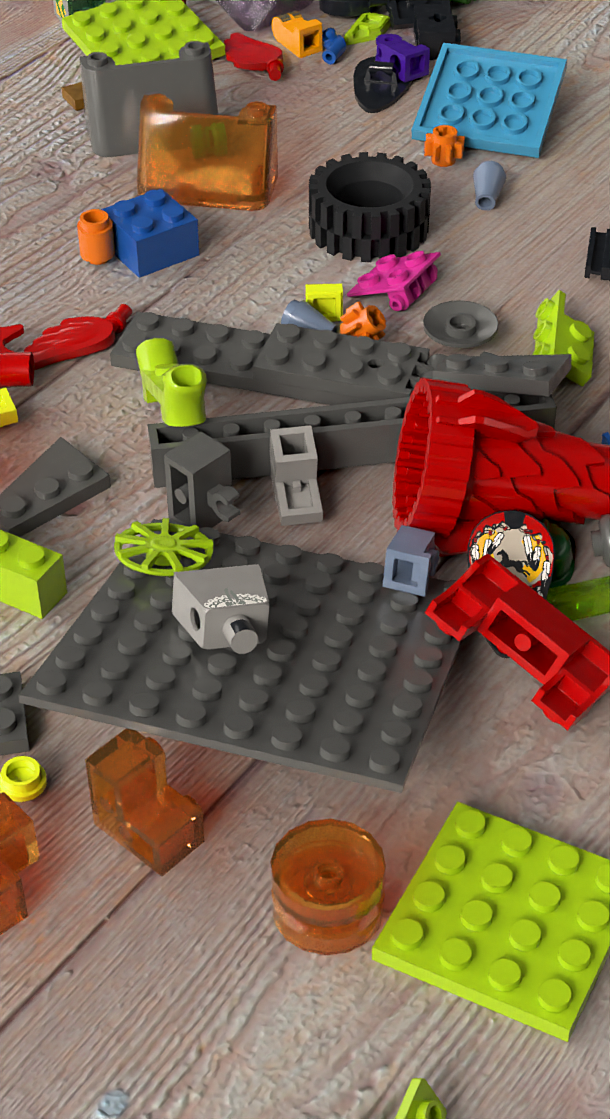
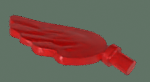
(254, 55)
(78, 337)

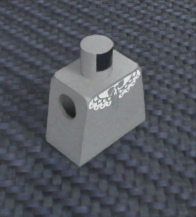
(222, 606)

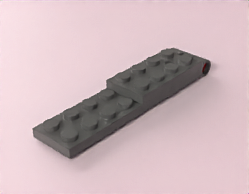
(287, 362)

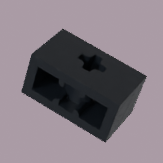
(435, 26)

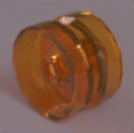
(328, 886)

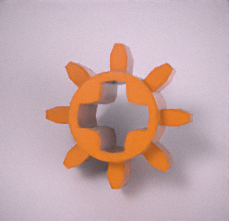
(444, 146)
(363, 322)

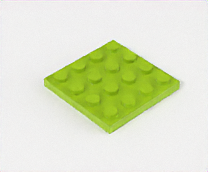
(139, 30)
(504, 921)

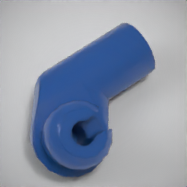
(334, 45)

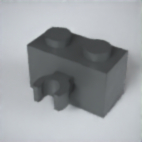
(200, 483)

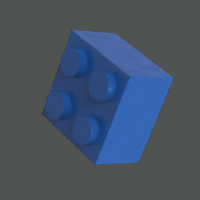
(153, 232)

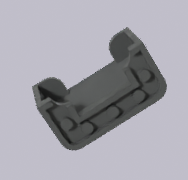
(115, 93)

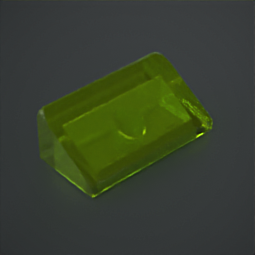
(582, 598)

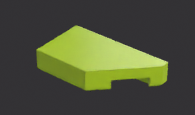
(367, 28)

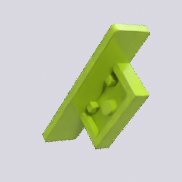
(563, 335)

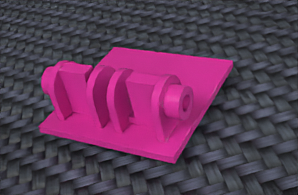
(400, 277)

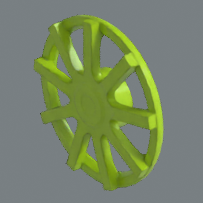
(163, 548)

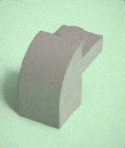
(295, 475)

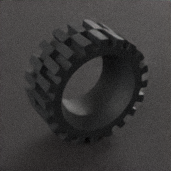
(369, 206)

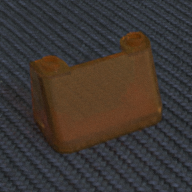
(208, 156)

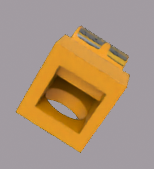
(296, 32)

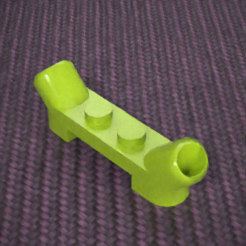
(175, 386)

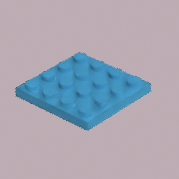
(492, 98)

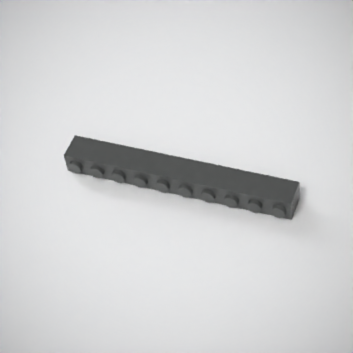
(341, 432)

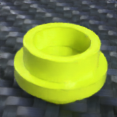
(22, 778)

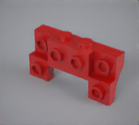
(529, 632)

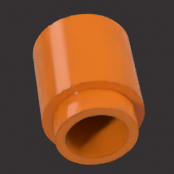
(96, 236)

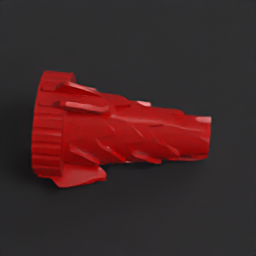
(478, 455)

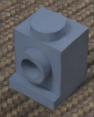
(410, 561)

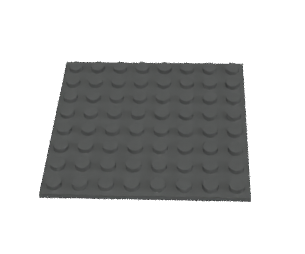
(329, 691)

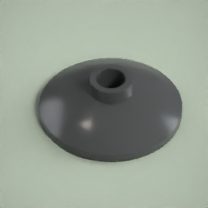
(460, 324)

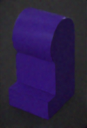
(408, 59)

